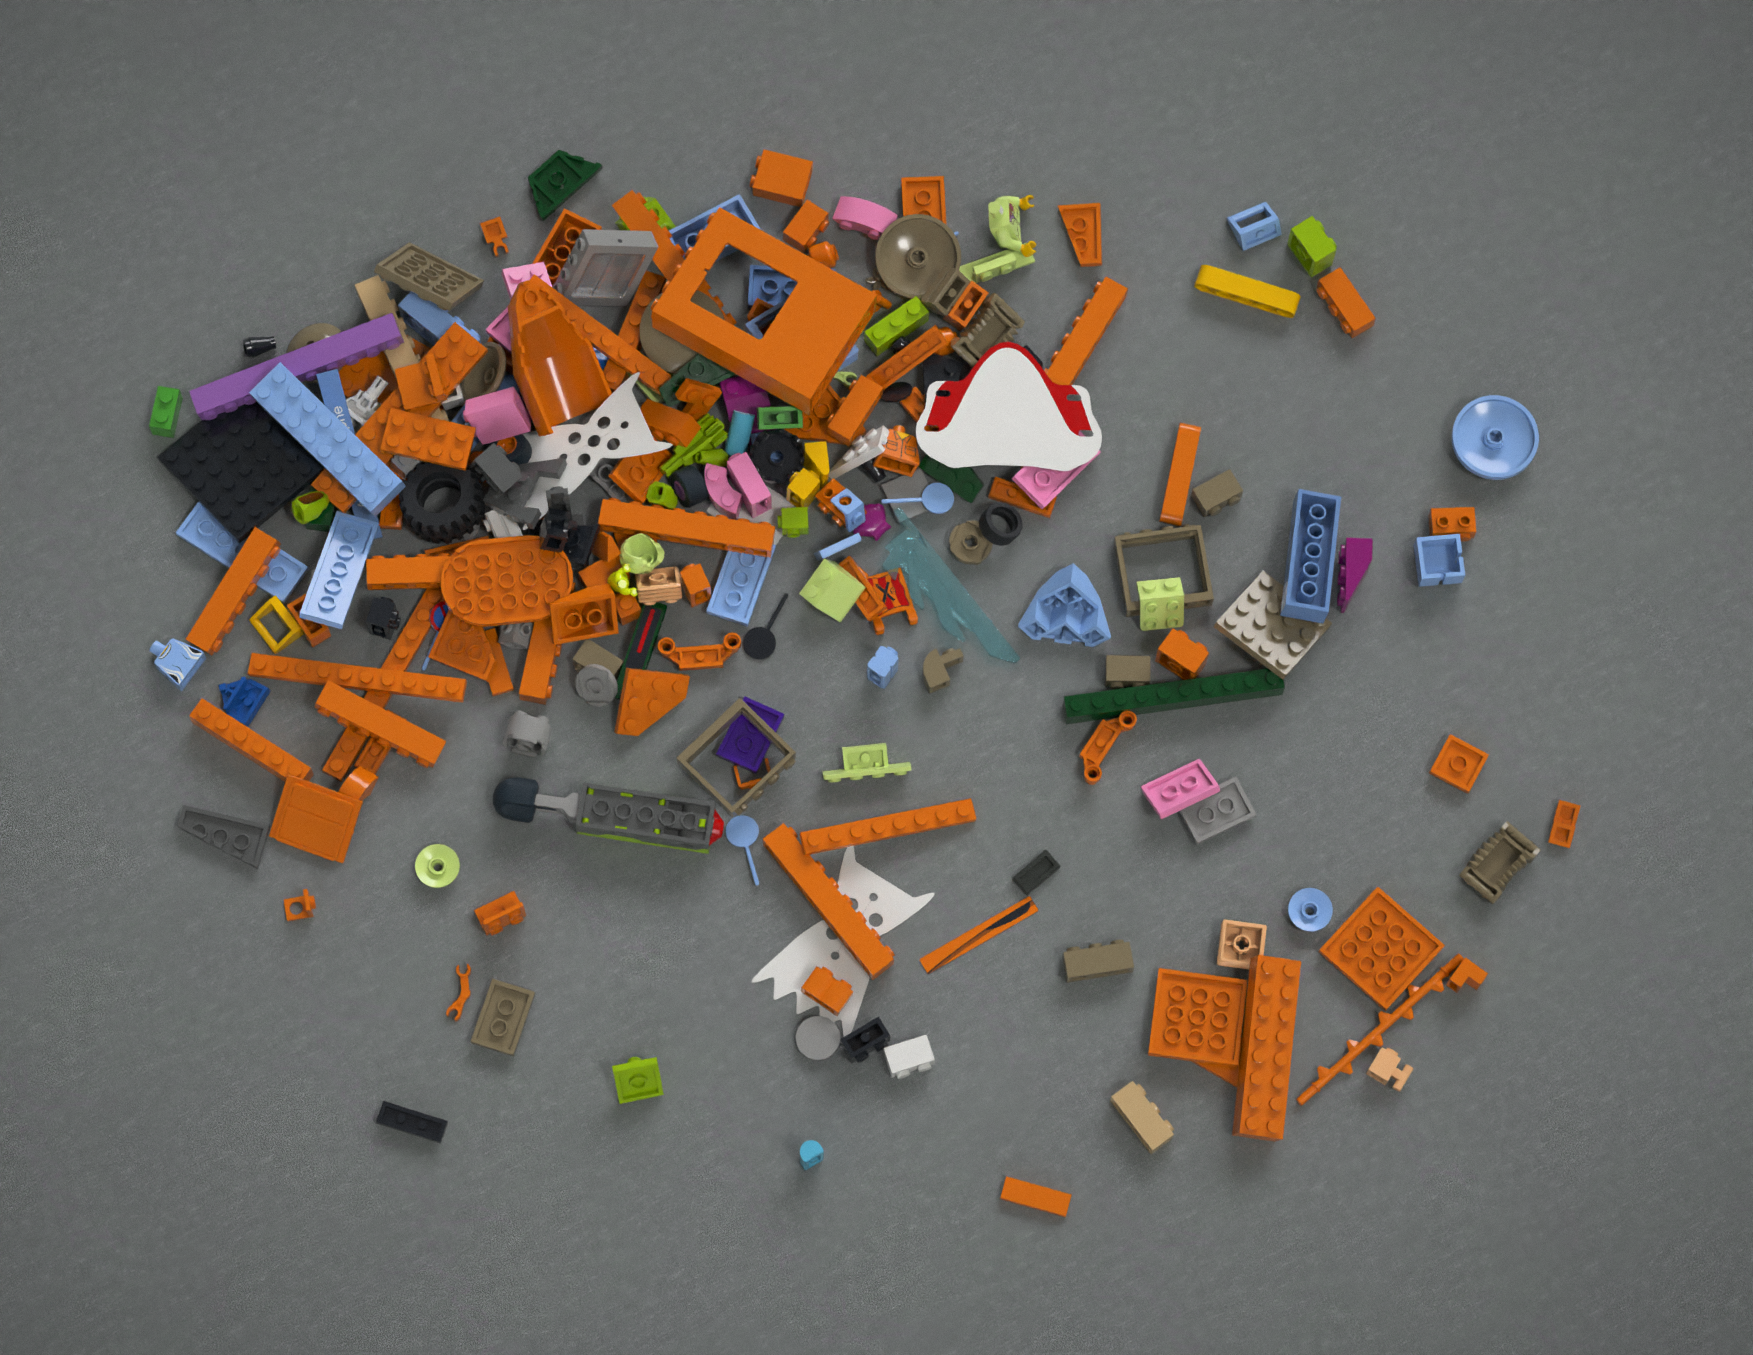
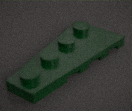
(697, 369)

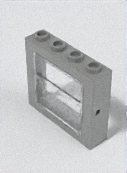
(606, 267)

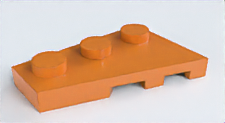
(1085, 231)

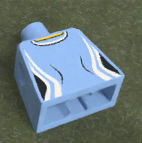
(177, 661)

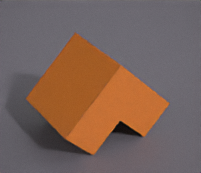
(1466, 973)

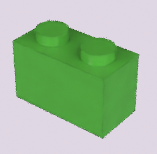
(165, 411)
(779, 417)

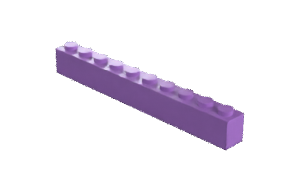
(303, 363)

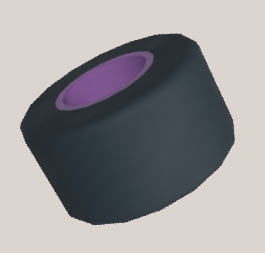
(689, 486)

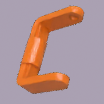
(750, 784)

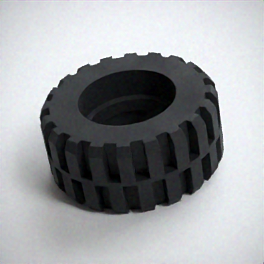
(448, 524)

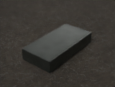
(1036, 872)

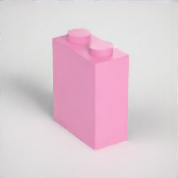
(497, 415)
(749, 484)

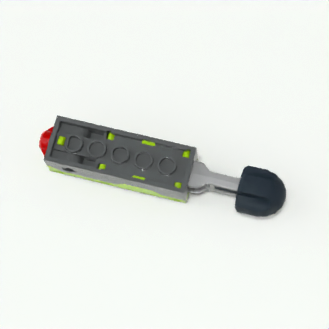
(618, 814)

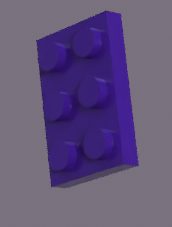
(744, 742)

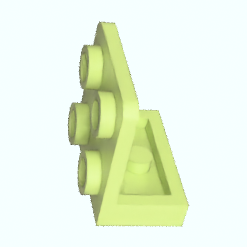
(1161, 604)

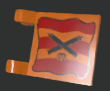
(895, 597)

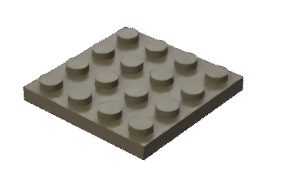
(428, 276)
(1259, 629)

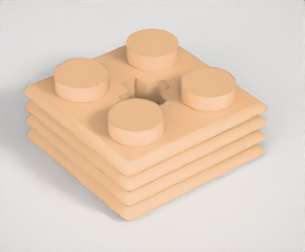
(659, 585)
(1231, 934)

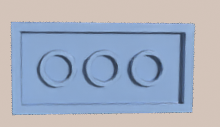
(739, 586)

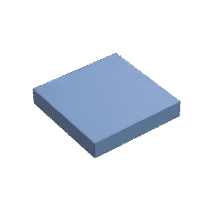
(836, 547)

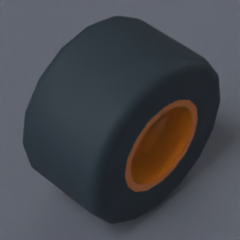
(517, 448)

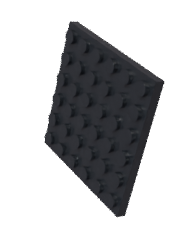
(241, 467)

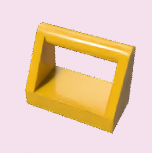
(817, 460)
(276, 605)

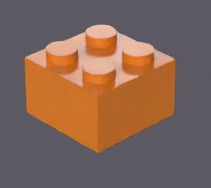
(1182, 655)

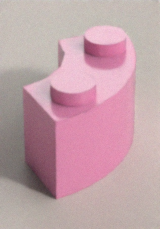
(863, 216)
(720, 493)

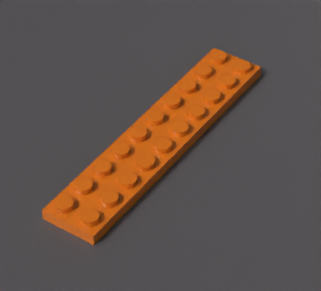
(457, 356)

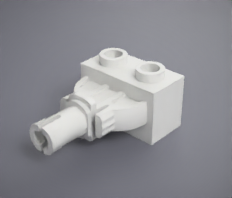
(365, 403)

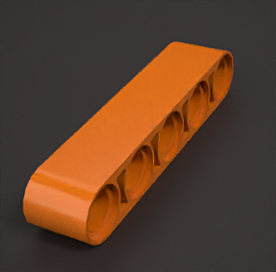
(1180, 474)

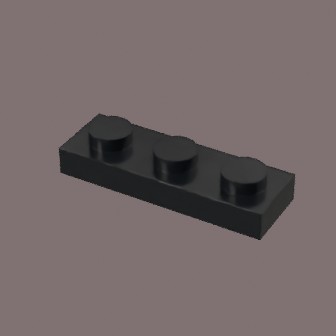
(412, 1122)

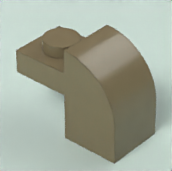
(935, 668)

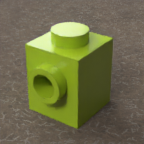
(793, 521)

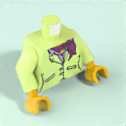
(1005, 223)

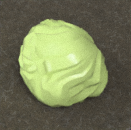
(641, 553)

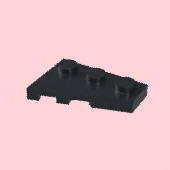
(939, 369)

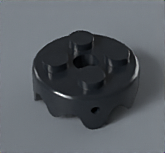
(784, 443)

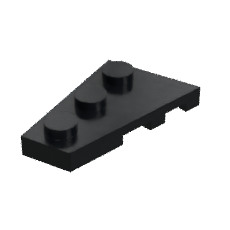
(582, 544)

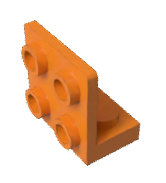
(421, 383)
(500, 913)

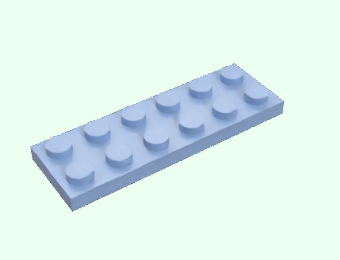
(214, 540)
(339, 570)

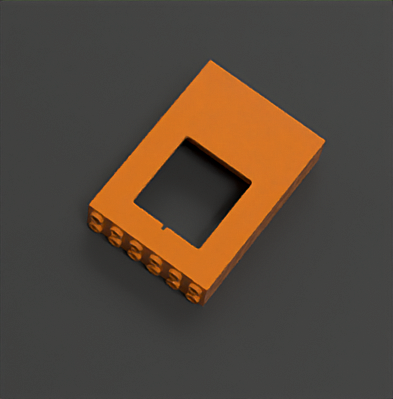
(807, 335)

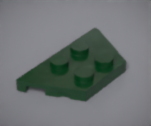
(559, 180)

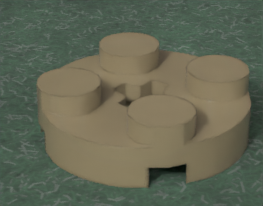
(959, 548)

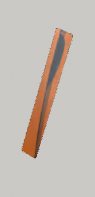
(978, 935)

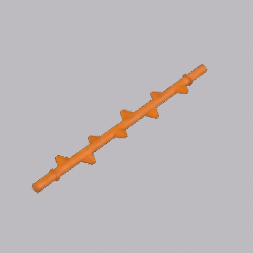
(1374, 1037)

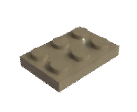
(503, 1017)

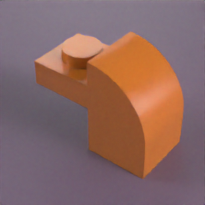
(359, 784)

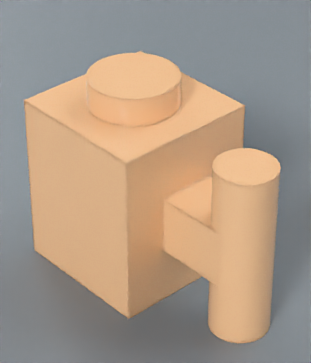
(1385, 1067)

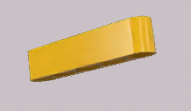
(1247, 291)

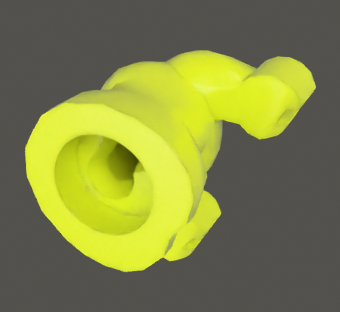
(619, 581)

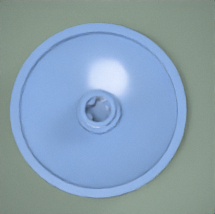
(1495, 437)

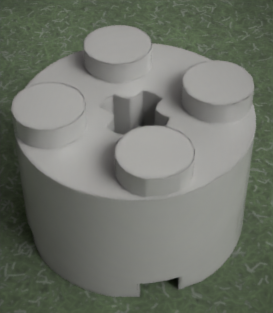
(527, 734)

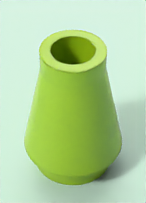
(713, 456)

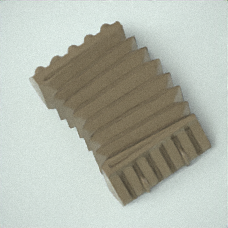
(991, 327)
(1499, 861)

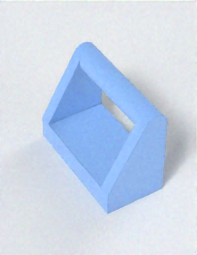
(1258, 231)

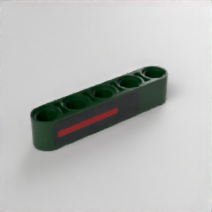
(643, 640)

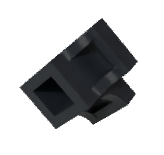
(556, 530)

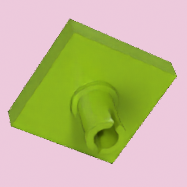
(637, 1079)

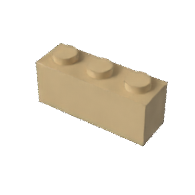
(1142, 1116)

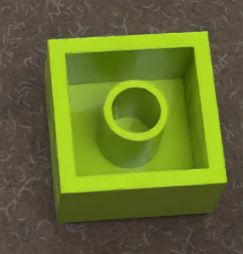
(1312, 246)

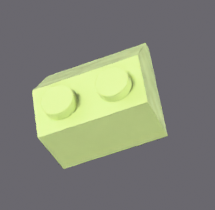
(832, 589)

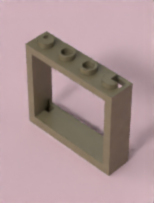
(1166, 534)
(713, 732)

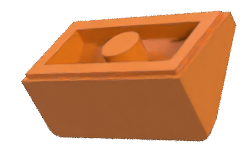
(605, 547)

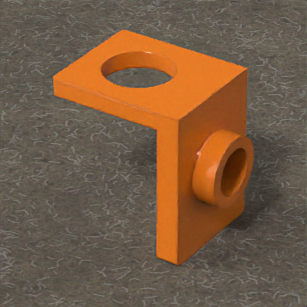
(308, 903)

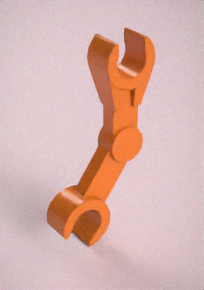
(464, 994)

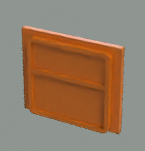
(315, 819)

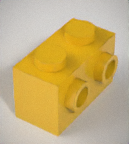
(803, 488)

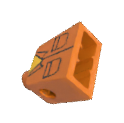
(900, 453)

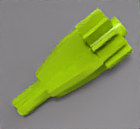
(707, 438)

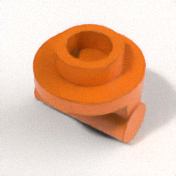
(881, 301)

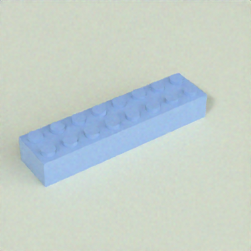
(327, 439)

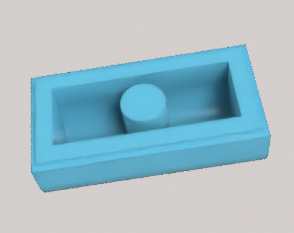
(739, 432)
(811, 1154)

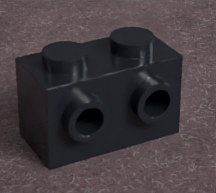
(383, 618)
(865, 1040)

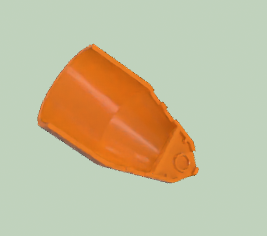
(552, 360)

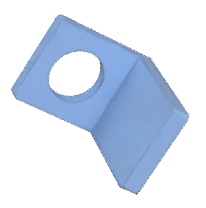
(853, 512)

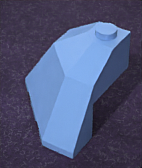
(1067, 610)

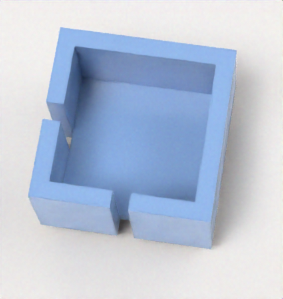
(1436, 560)

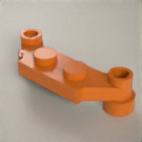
(700, 656)
(1101, 743)

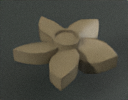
(876, 280)

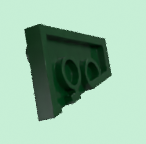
(960, 480)

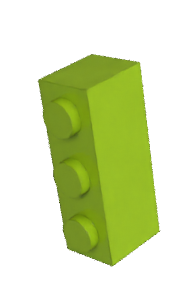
(895, 325)

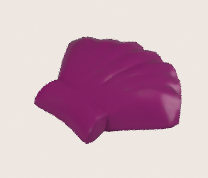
(875, 522)

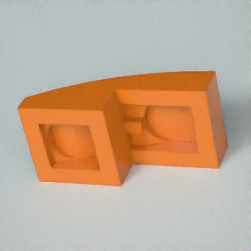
(1564, 823)

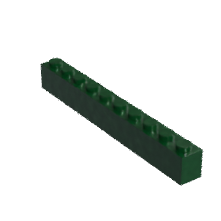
(1172, 695)

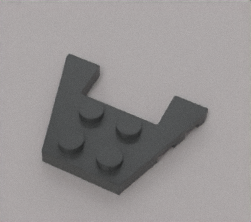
(516, 497)

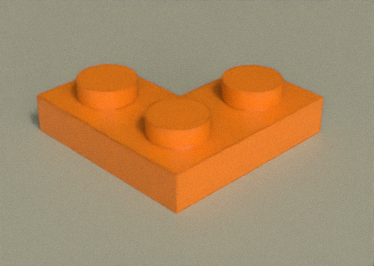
(699, 397)

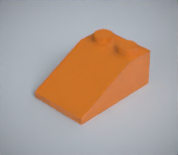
(584, 615)

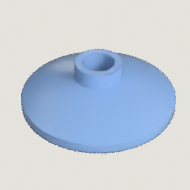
(1312, 899)

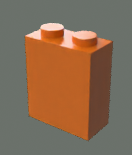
(781, 178)

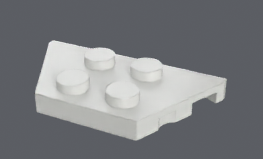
(861, 451)

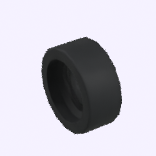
(991, 533)

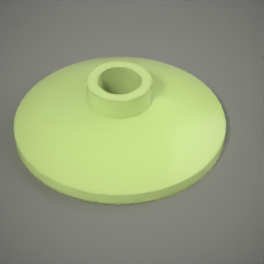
(437, 855)

